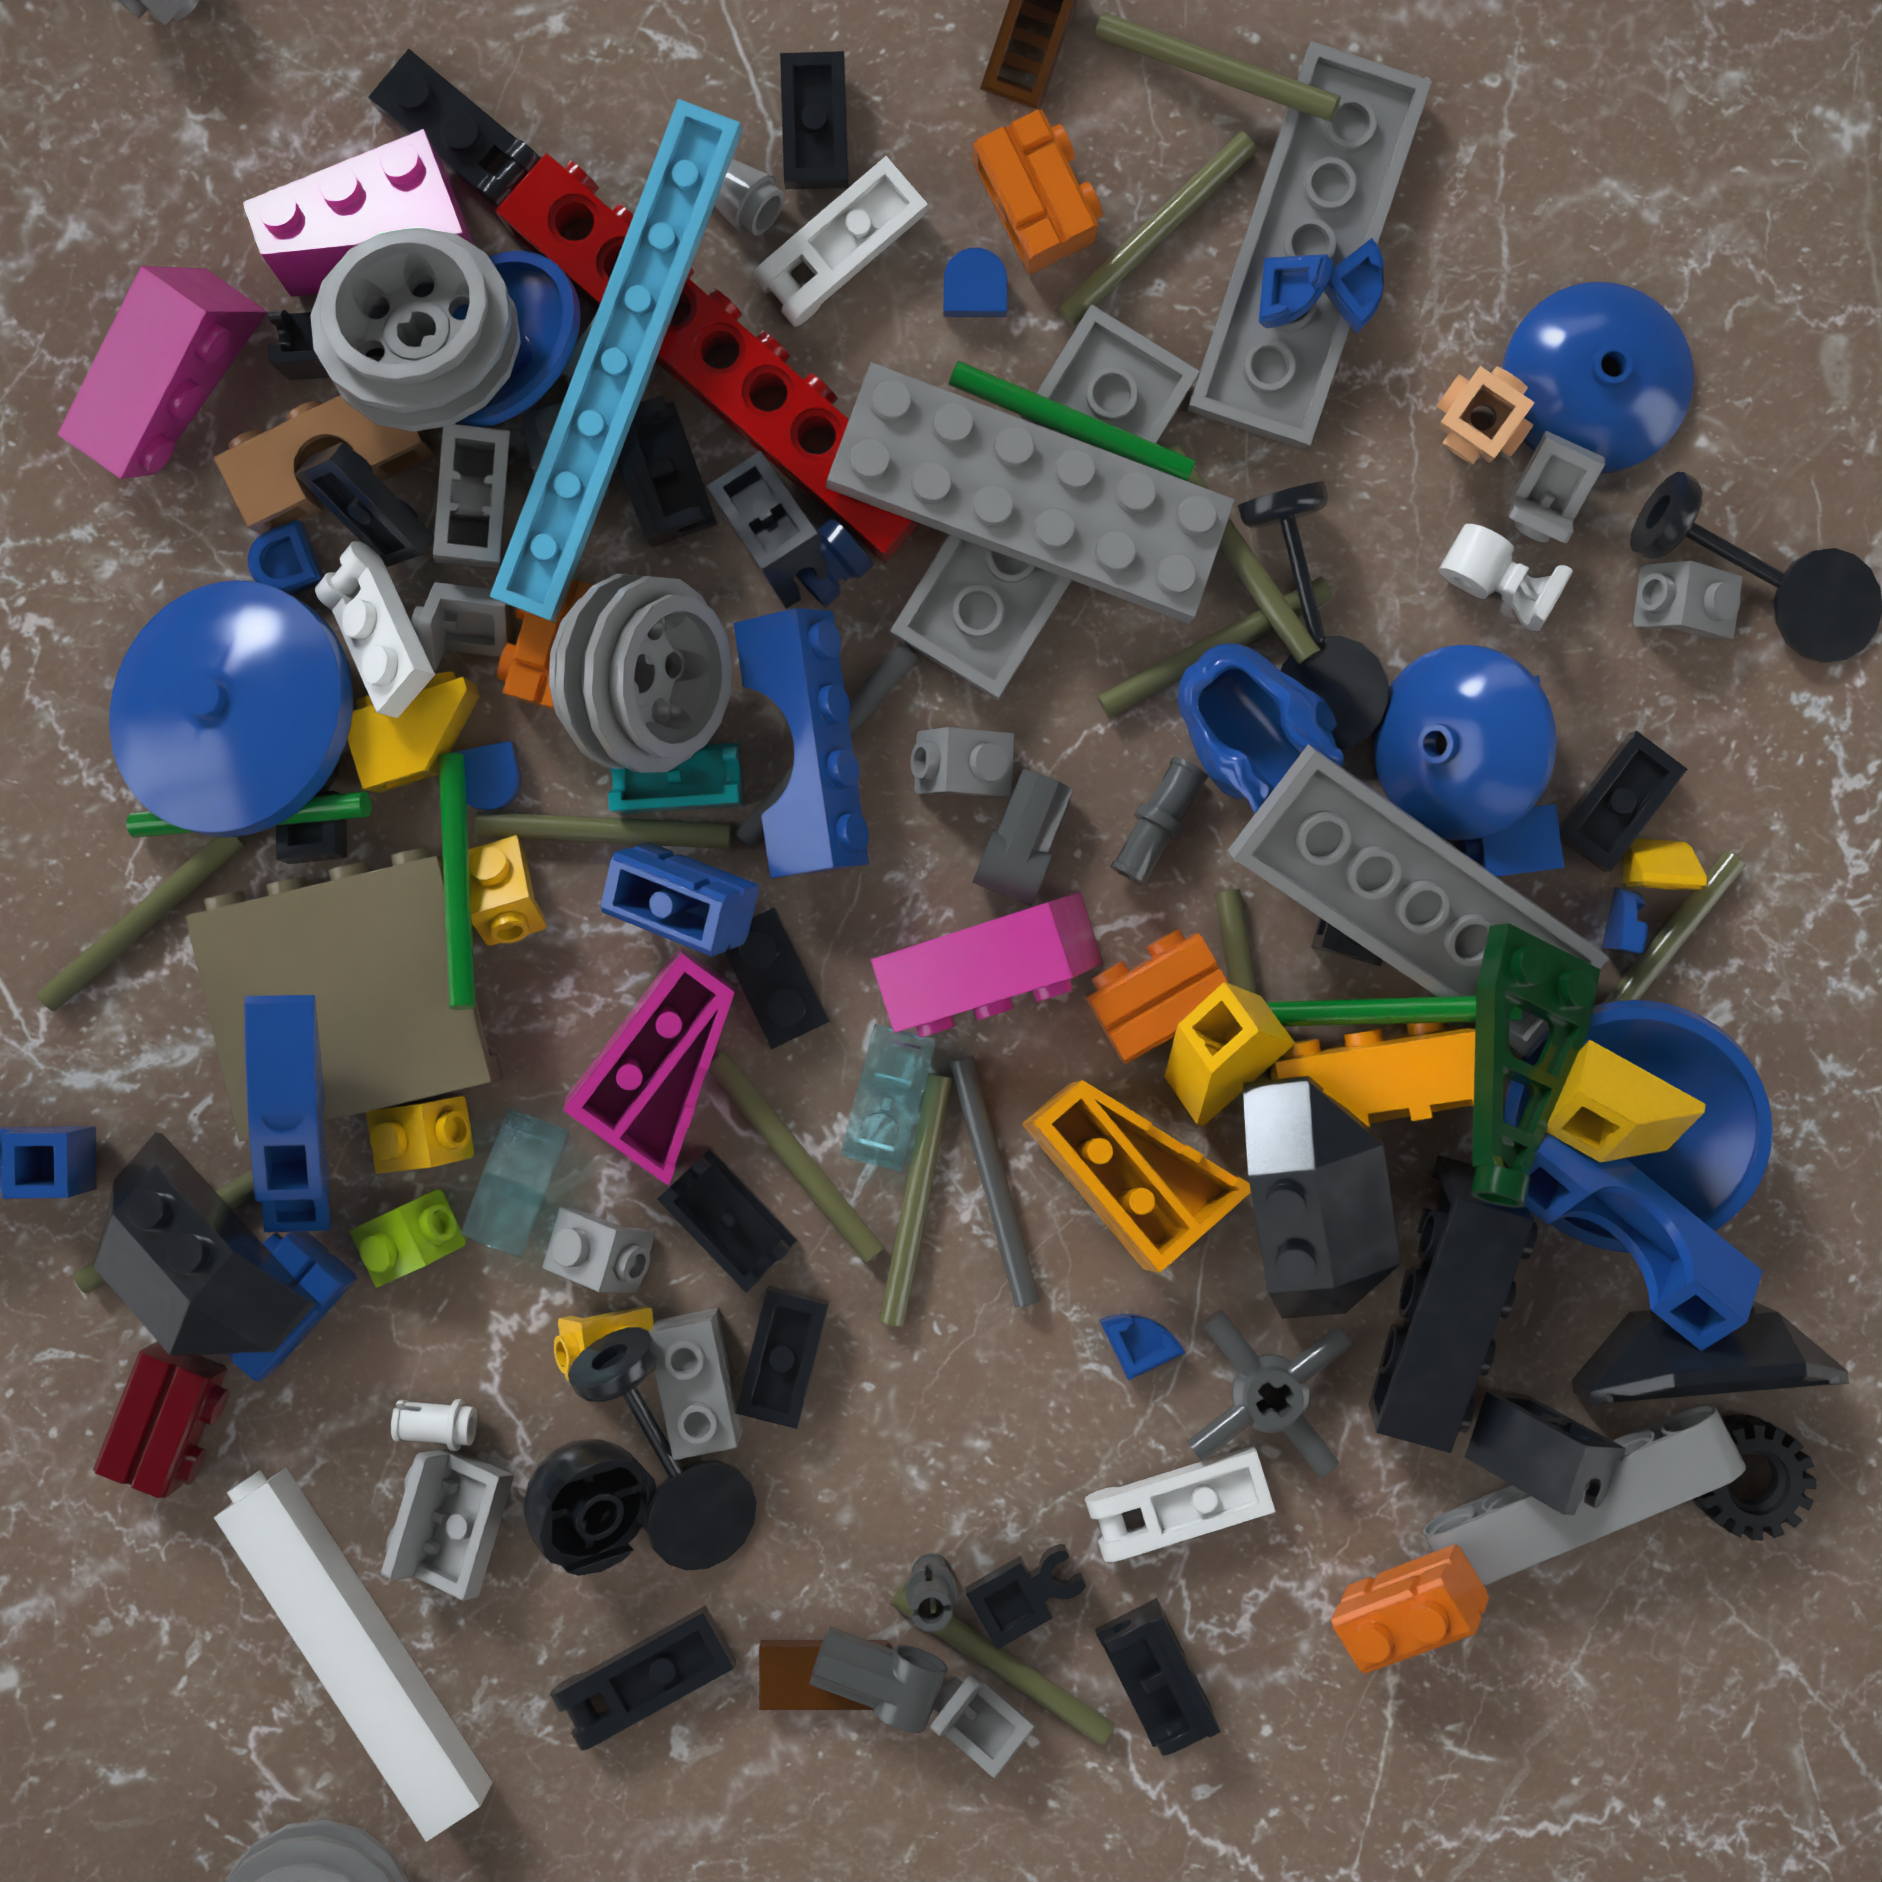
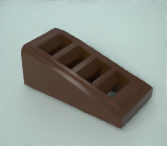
(1011, 90)

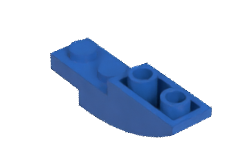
(286, 1112)

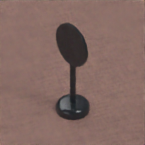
(1822, 602)
(1344, 669)
(701, 1508)

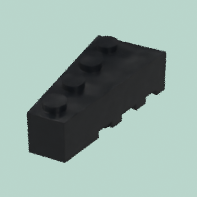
(1449, 1312)

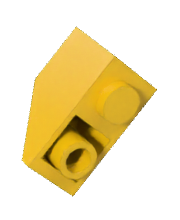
(407, 748)
(1221, 1047)
(1618, 1108)

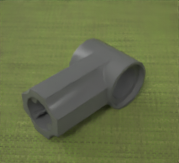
(1019, 850)
(895, 1683)

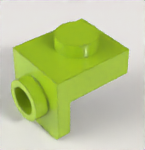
(408, 1237)

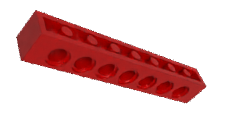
(538, 217)

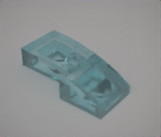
(888, 1097)
(515, 1183)

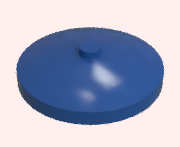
(231, 709)
(1724, 1152)

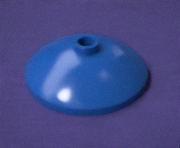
(547, 328)
(1560, 358)
(1495, 734)

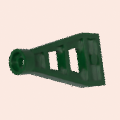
(1549, 985)

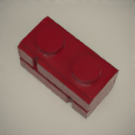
(162, 1421)

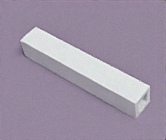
(354, 1651)

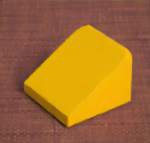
(1662, 865)

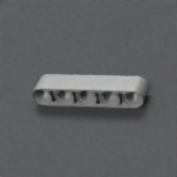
(1658, 1471)

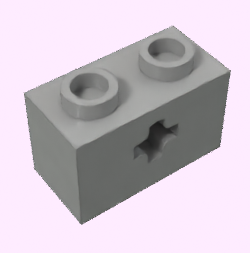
(471, 496)
(696, 1384)

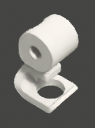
(1483, 564)

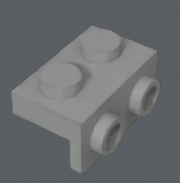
(447, 1522)

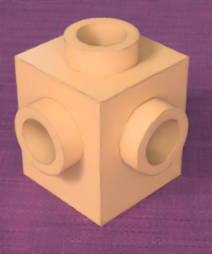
(1501, 394)

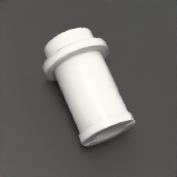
(435, 1423)

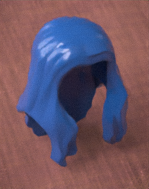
(1251, 721)

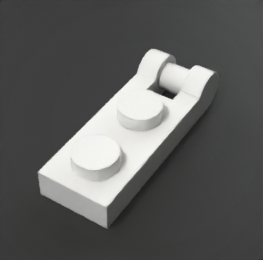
(841, 240)
(376, 629)
(1181, 1504)

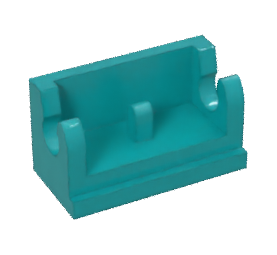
(704, 781)

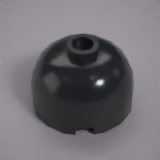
(587, 1505)

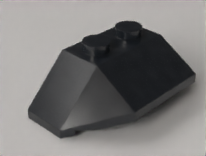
(1317, 1198)
(192, 1262)
(1654, 1361)

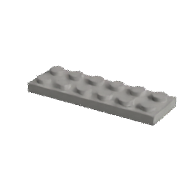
(1319, 196)
(1030, 493)
(985, 609)
(1391, 882)

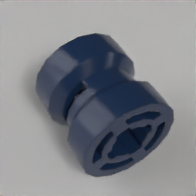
(844, 561)

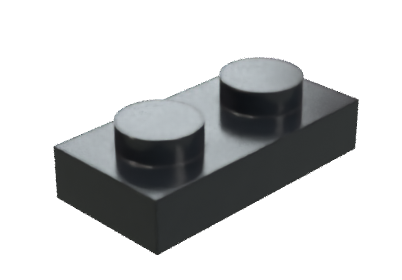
(814, 120)
(365, 504)
(1620, 801)
(776, 981)
(782, 1357)

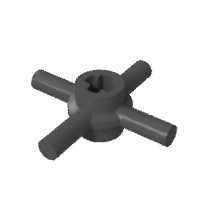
(1257, 1412)

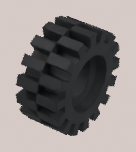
(1783, 1492)

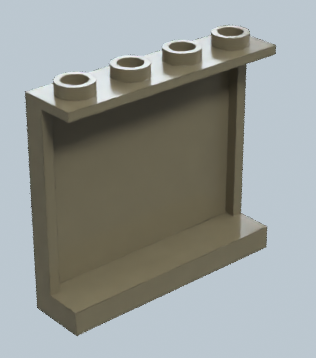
(378, 976)

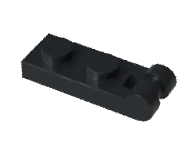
(458, 129)
(645, 1678)

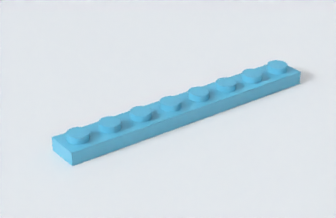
(617, 360)

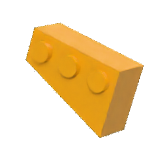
(1390, 1075)
(1133, 1175)

